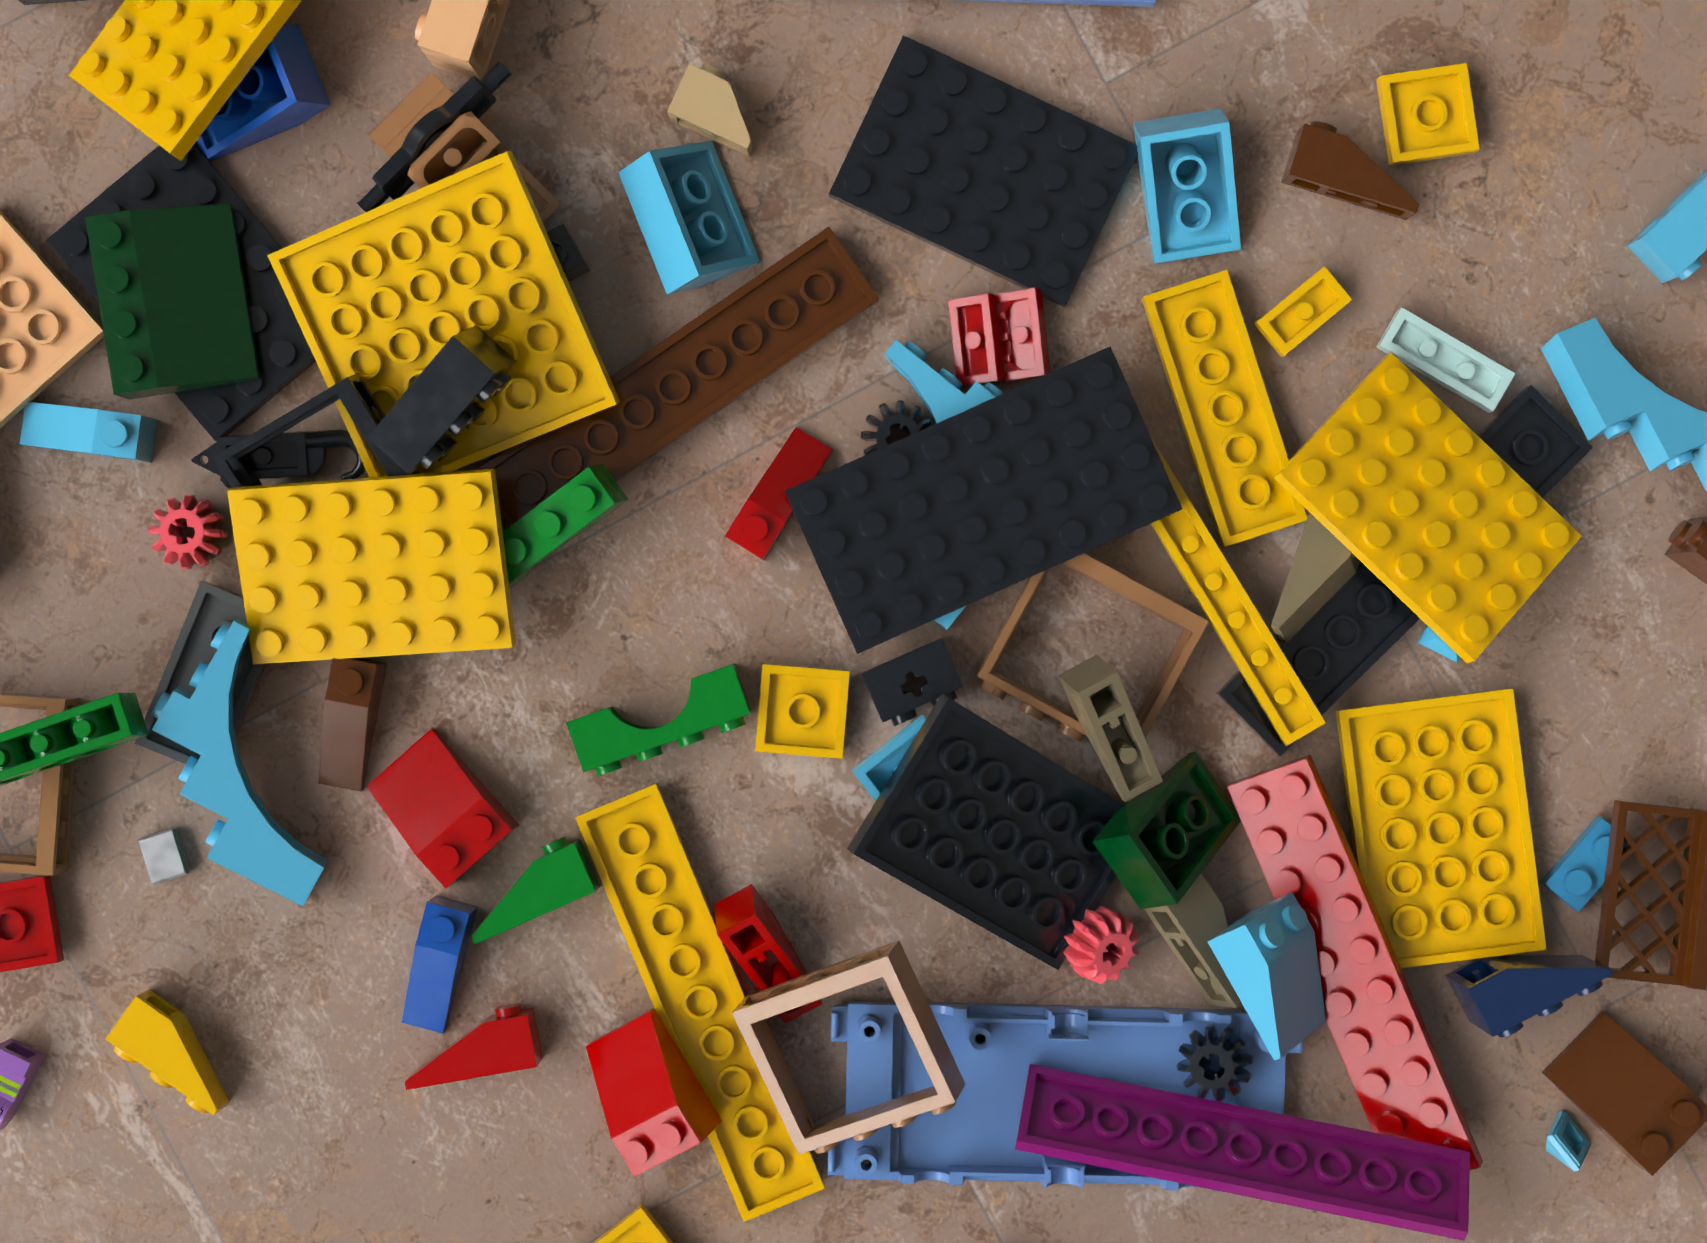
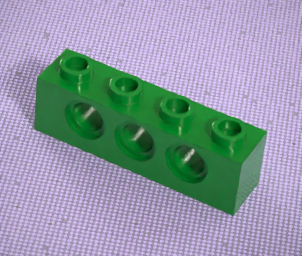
(70, 736)

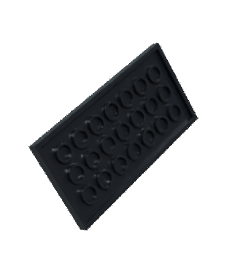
(983, 500)

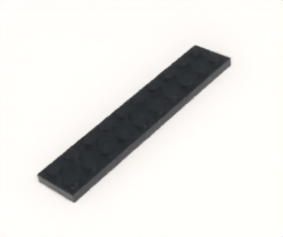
(1365, 614)

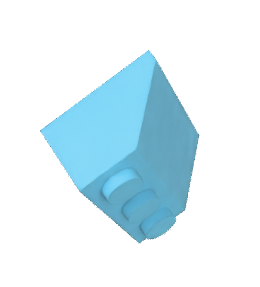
(688, 216)

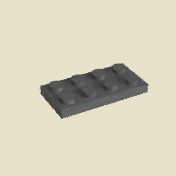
(207, 613)

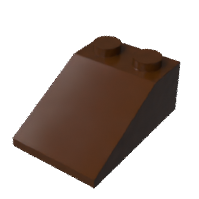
(1627, 1093)

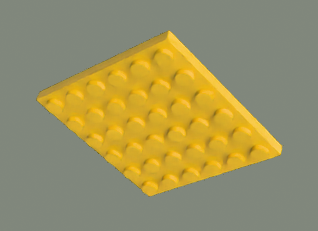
(428, 265)

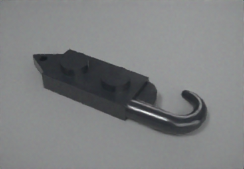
(287, 454)

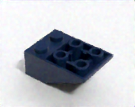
(1512, 988)

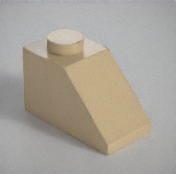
(710, 108)

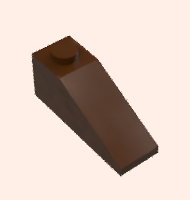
(1340, 170)
(350, 721)

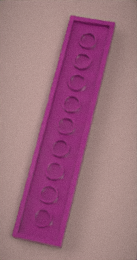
(1246, 1151)

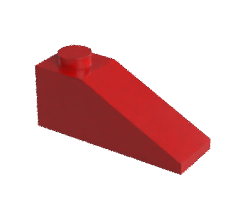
(768, 507)
(759, 943)
(495, 1046)

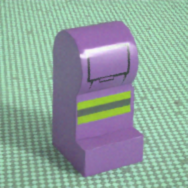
(17, 1070)

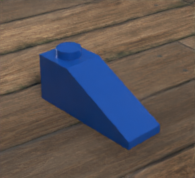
(438, 962)

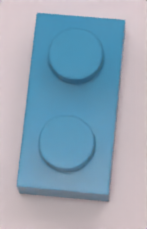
(1582, 866)

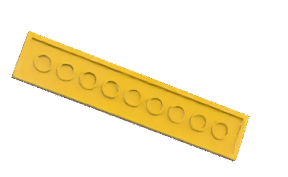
(695, 993)

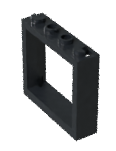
(358, 403)

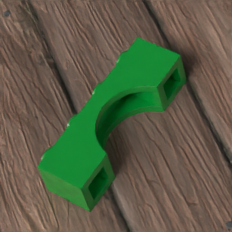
(559, 519)
(608, 737)

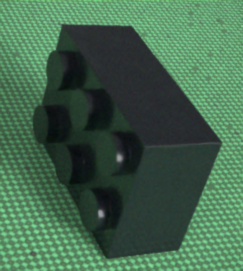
(444, 400)

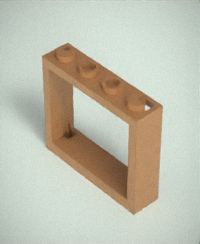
(1036, 705)
(55, 800)
(918, 1017)

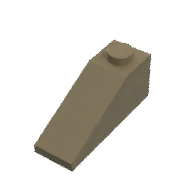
(1316, 575)
(1111, 726)
(1187, 930)

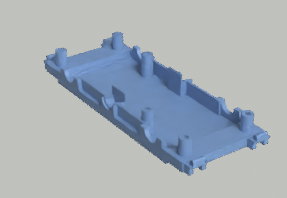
(981, 1130)

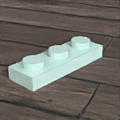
(1445, 360)

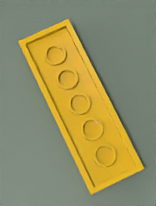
(1223, 407)

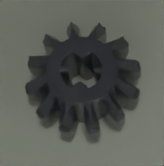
(899, 420)
(1200, 1066)

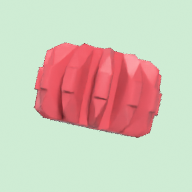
(187, 515)
(1101, 945)

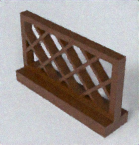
(1689, 931)

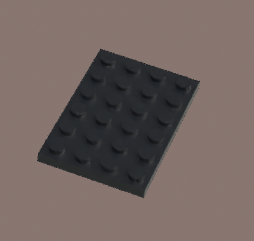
(984, 171)
(279, 342)
(991, 832)

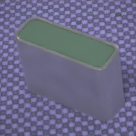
(164, 856)

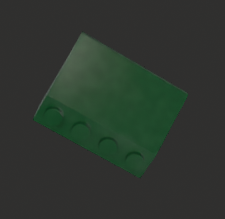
(172, 299)

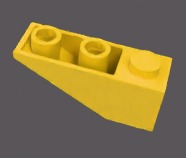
(166, 1045)

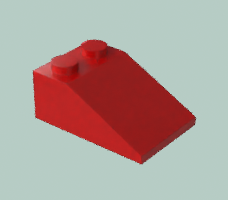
(441, 808)
(649, 1093)

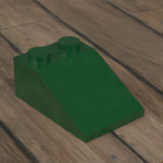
(1168, 834)

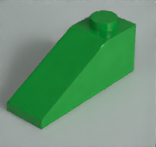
(547, 884)

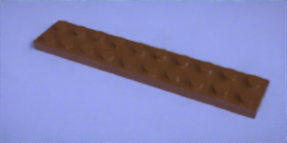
(693, 373)

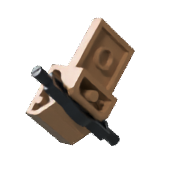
(440, 135)

